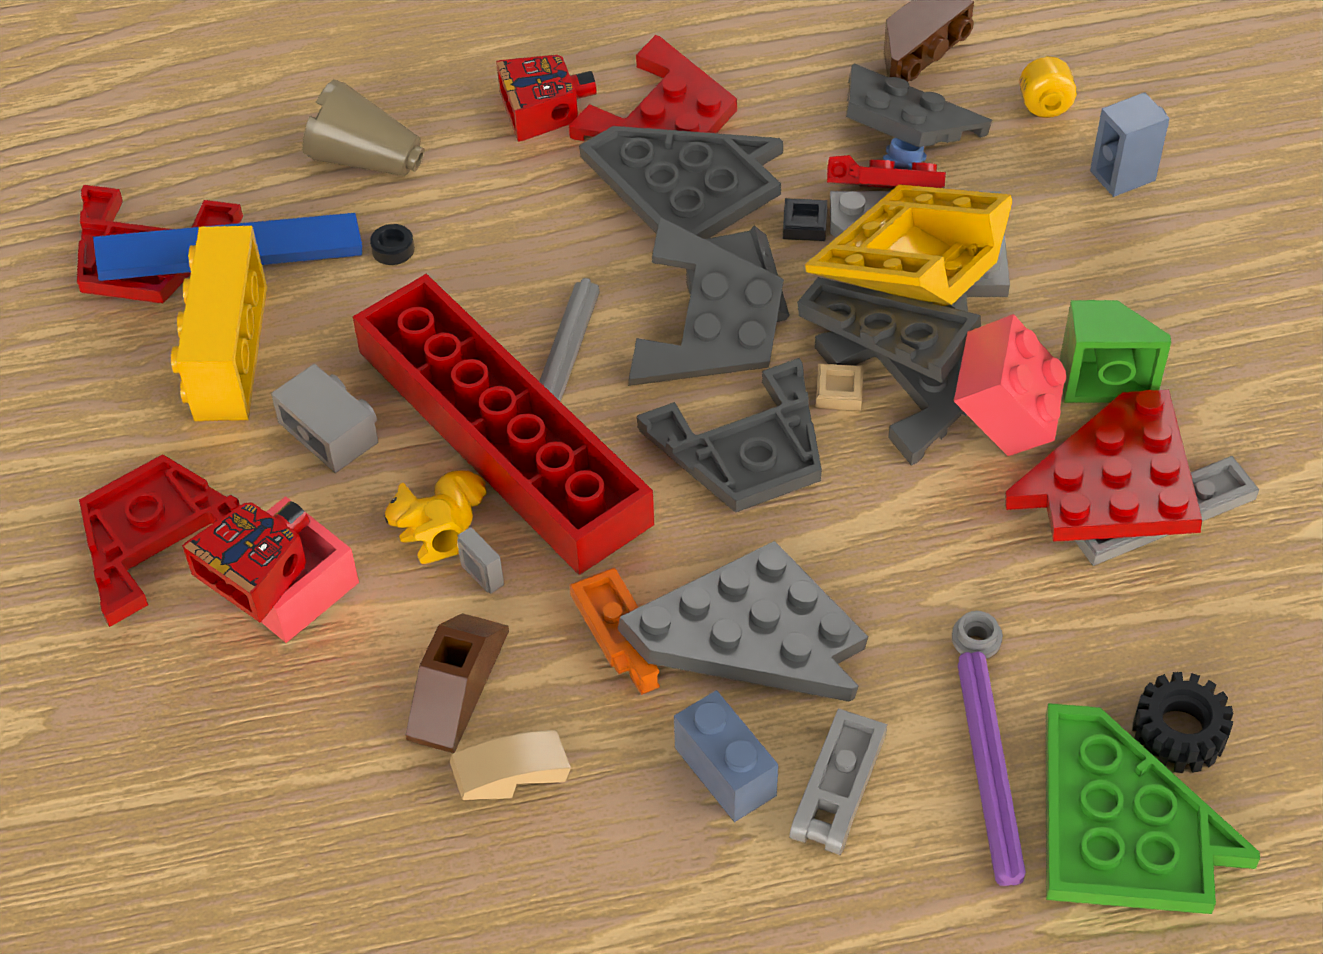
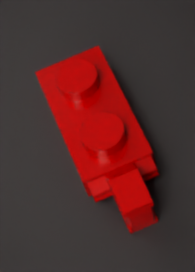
(882, 174)

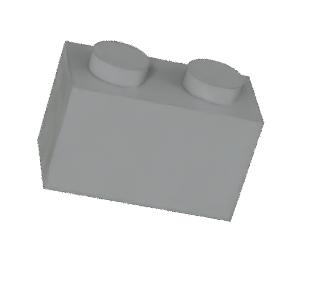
(325, 417)

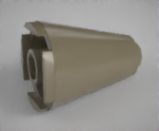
(359, 134)

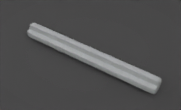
(569, 337)

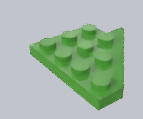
(1125, 823)

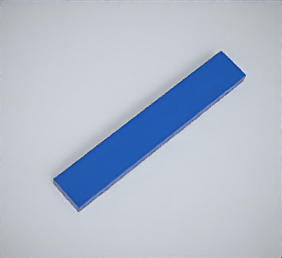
(277, 242)

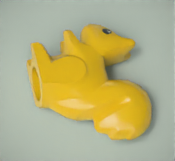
(439, 517)

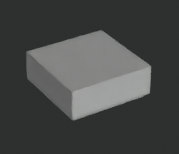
(480, 560)

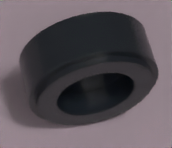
(392, 244)

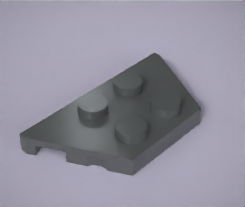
(907, 112)

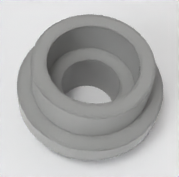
(977, 624)

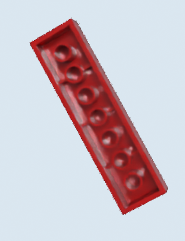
(505, 423)

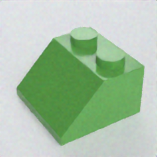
(1110, 352)

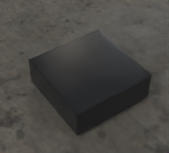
(805, 219)

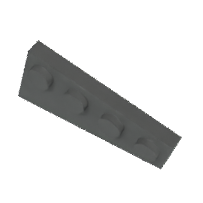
(900, 328)

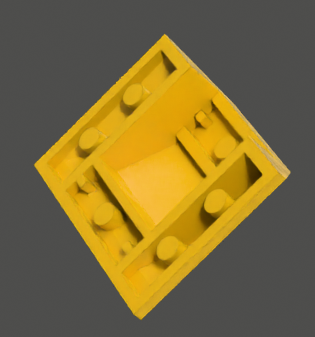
(919, 243)

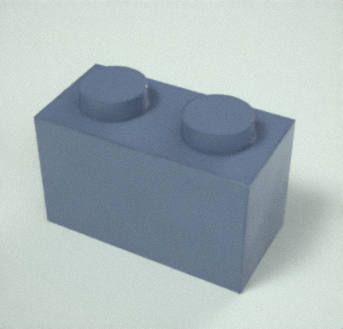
(1129, 144)
(725, 755)

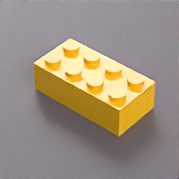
(220, 324)

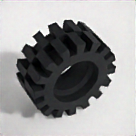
(1187, 698)

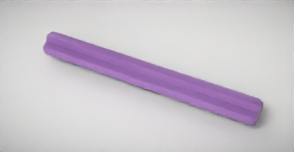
(991, 770)

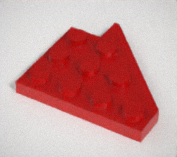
(1116, 475)

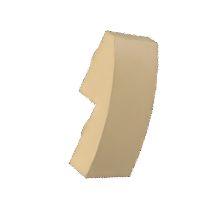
(500, 764)

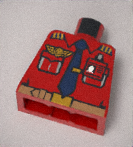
(541, 93)
(250, 556)

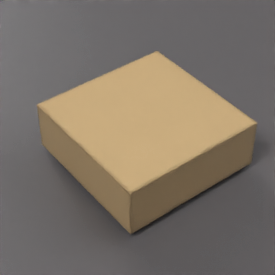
(839, 387)

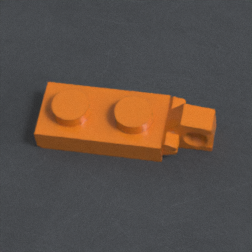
(601, 604)

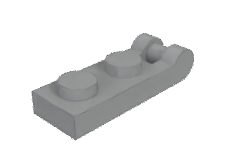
(839, 780)

